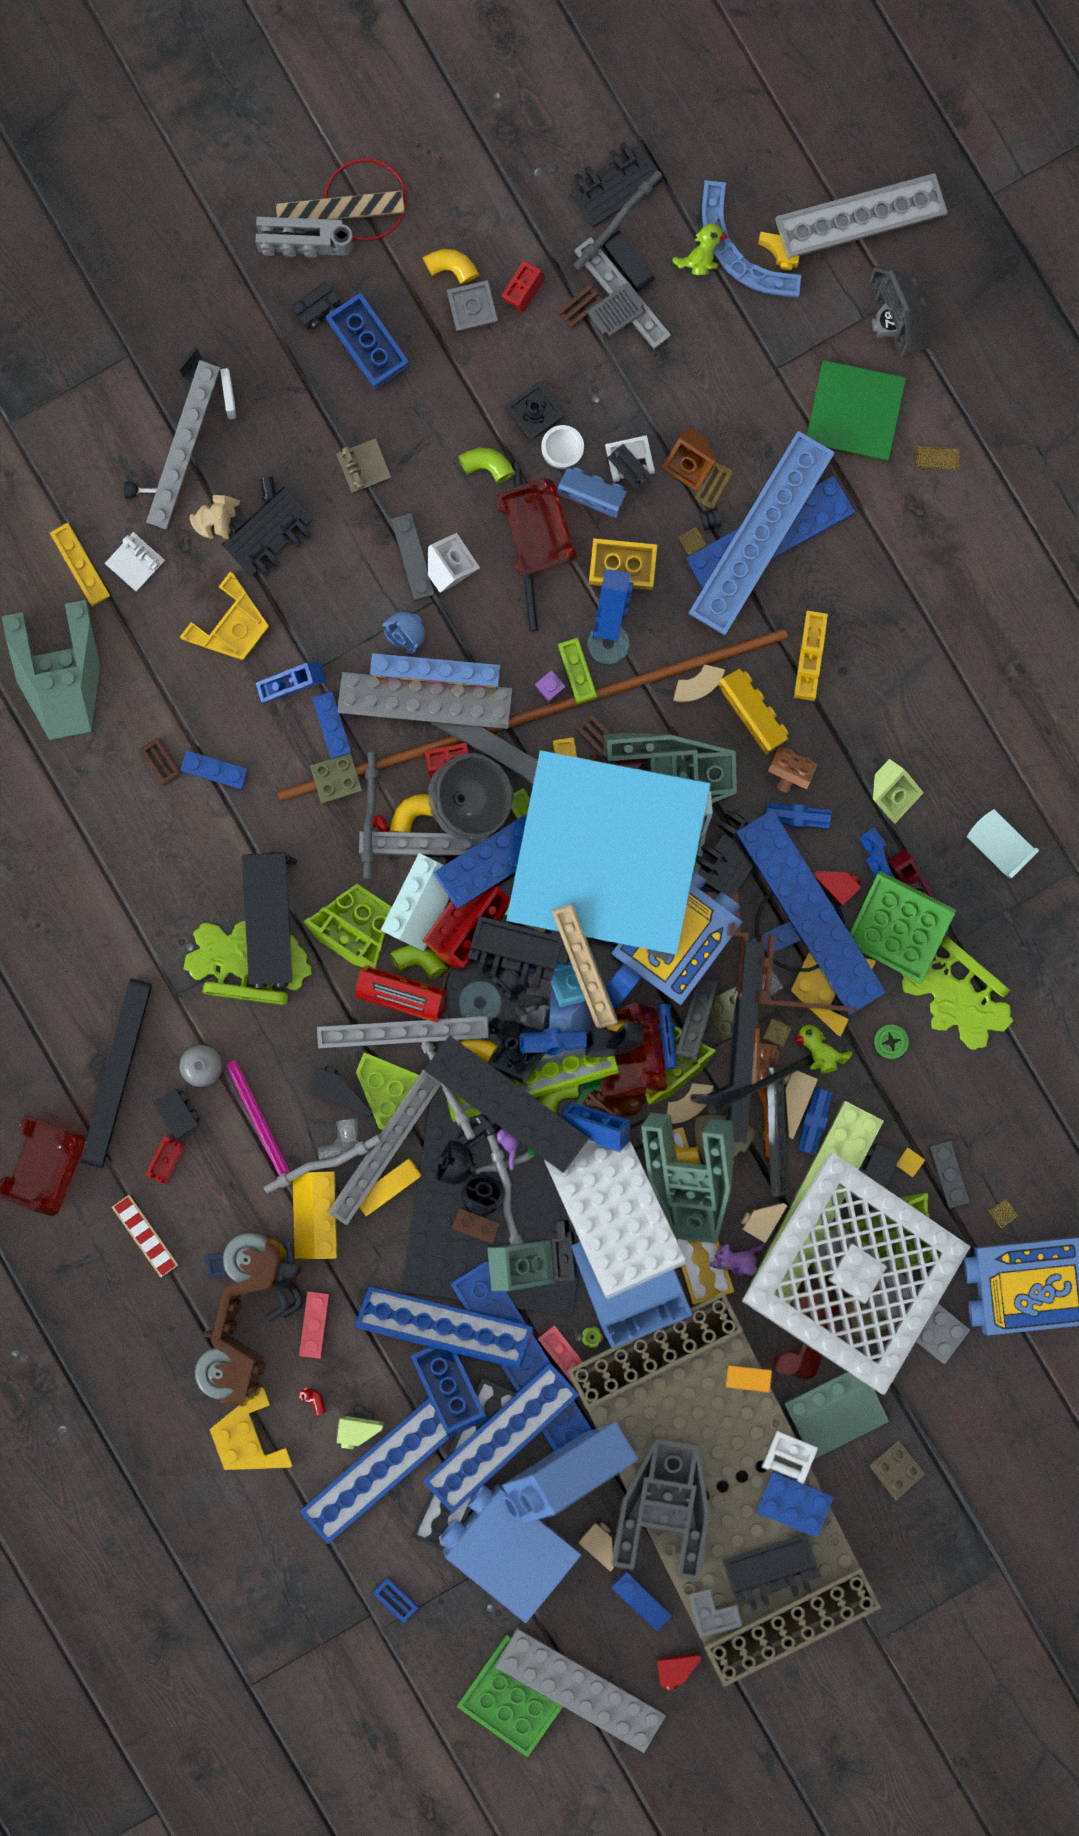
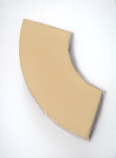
(699, 686)
(686, 1109)

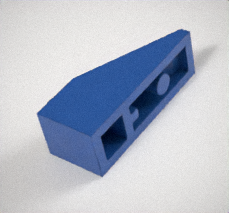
(291, 681)
(601, 1127)
(641, 1600)

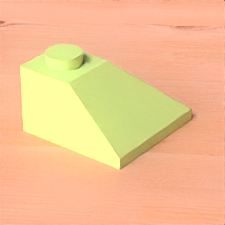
(895, 790)
(356, 1431)

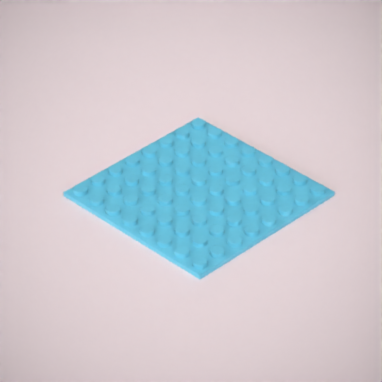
(611, 845)

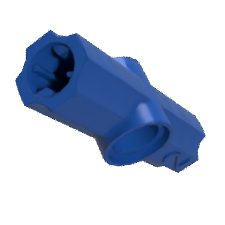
(801, 815)
(553, 1041)
(815, 1121)

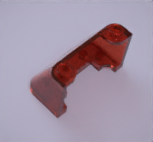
(537, 526)
(642, 1068)
(43, 1166)
(807, 1362)

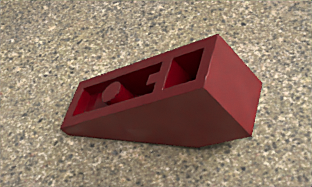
(908, 872)

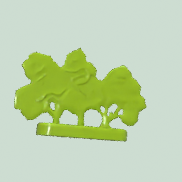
(231, 955)
(957, 1001)

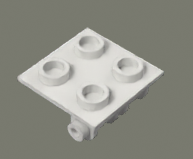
(134, 561)

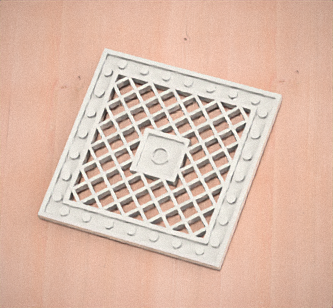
(856, 1273)

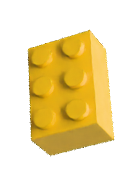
(625, 557)

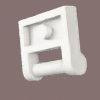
(638, 447)
(793, 1450)

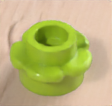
(598, 1337)

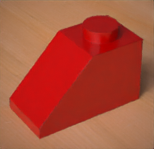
(838, 884)
(676, 1669)

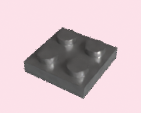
(472, 306)

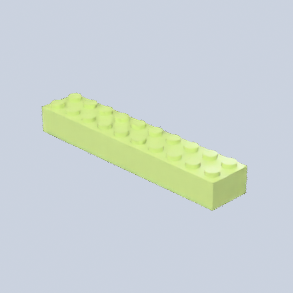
(849, 1139)

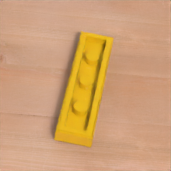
(80, 564)

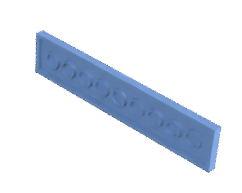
(761, 533)

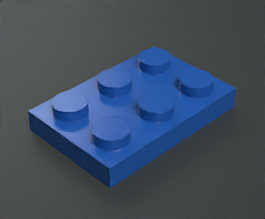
(794, 1504)

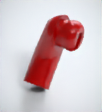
(380, 823)
(315, 1398)

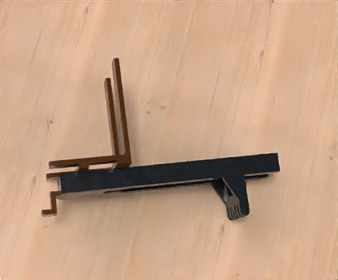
(747, 997)

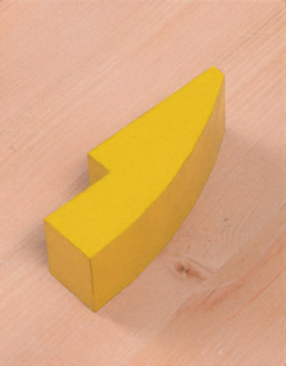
(390, 1186)

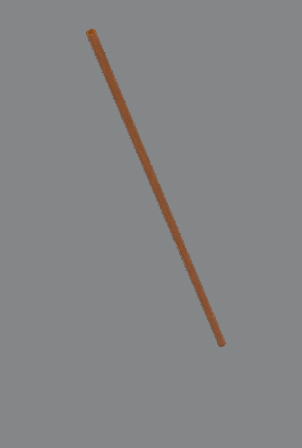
(561, 705)

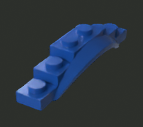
(877, 861)

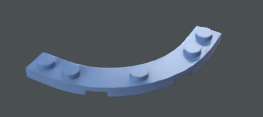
(733, 261)

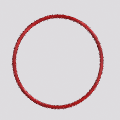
(396, 174)

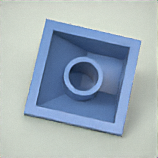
(570, 1017)

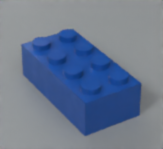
(367, 341)
(449, 1390)

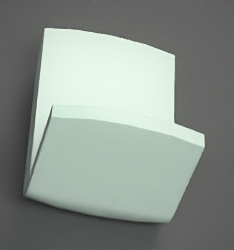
(1001, 843)

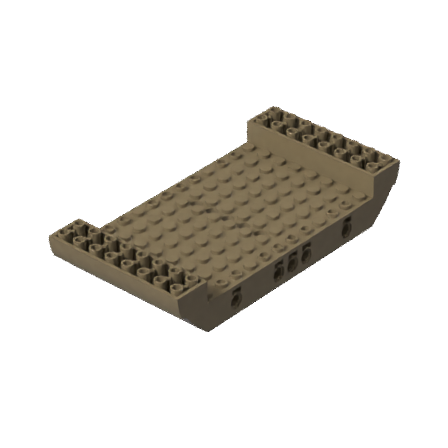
(676, 1391)

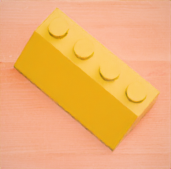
(753, 711)
(313, 1226)

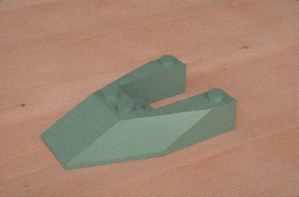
(58, 683)
(678, 758)
(690, 1193)

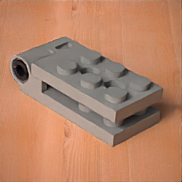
(303, 236)

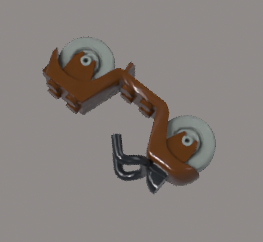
(232, 1368)

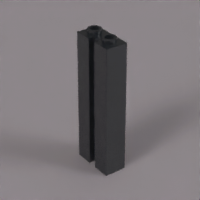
(267, 919)

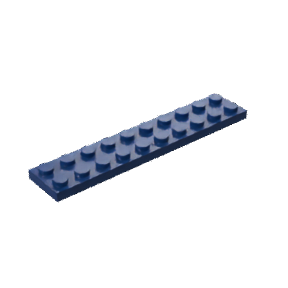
(810, 912)
(476, 1296)

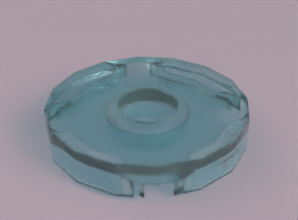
(608, 656)
(482, 989)

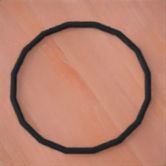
(765, 952)

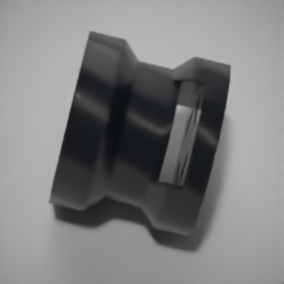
(710, 518)

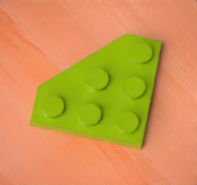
(383, 1086)

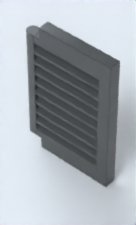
(617, 310)

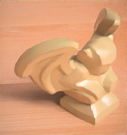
(217, 515)

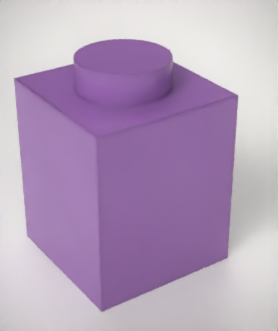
(550, 686)

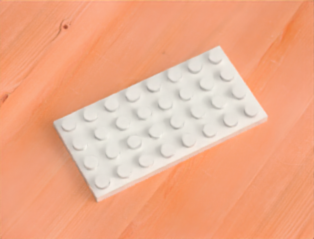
(617, 1217)

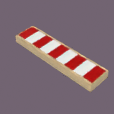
(145, 1236)

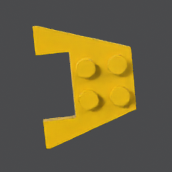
(237, 630)
(815, 989)
(239, 1442)

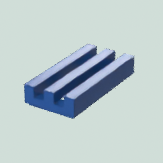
(403, 1619)

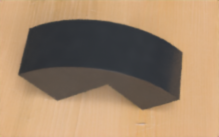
(612, 1043)

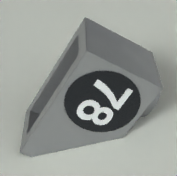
(884, 323)

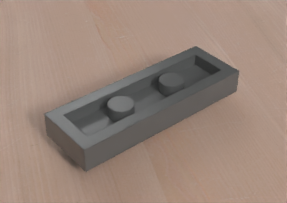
(949, 1174)

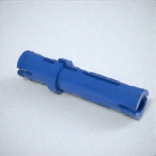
(665, 1012)

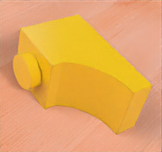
(774, 244)

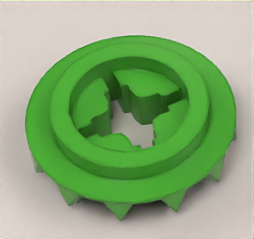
(896, 1033)

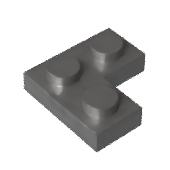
(710, 1620)

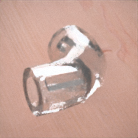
(346, 1140)

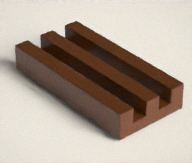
(594, 294)
(594, 732)
(169, 776)

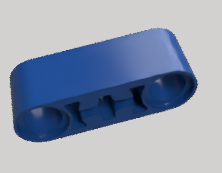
(622, 984)

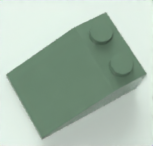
(521, 1265)

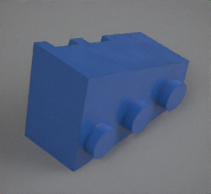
(613, 604)

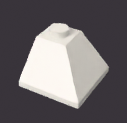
(449, 562)

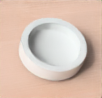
(562, 447)

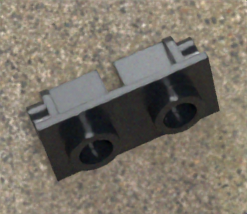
(629, 466)

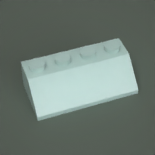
(417, 904)

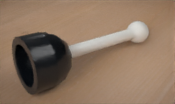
(131, 490)

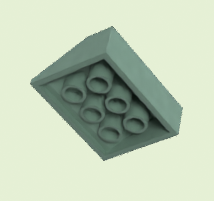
(835, 1412)

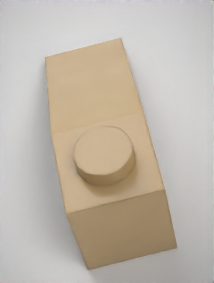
(797, 1095)

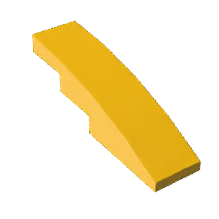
(810, 655)

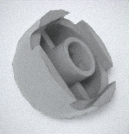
(201, 1066)

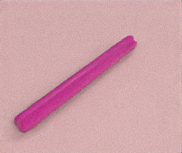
(257, 1117)

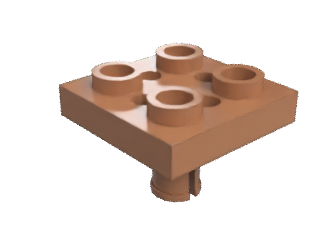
(792, 769)
(764, 1056)

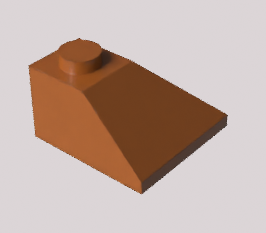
(690, 459)

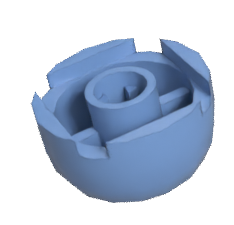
(405, 630)

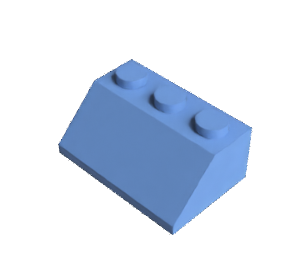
(592, 492)

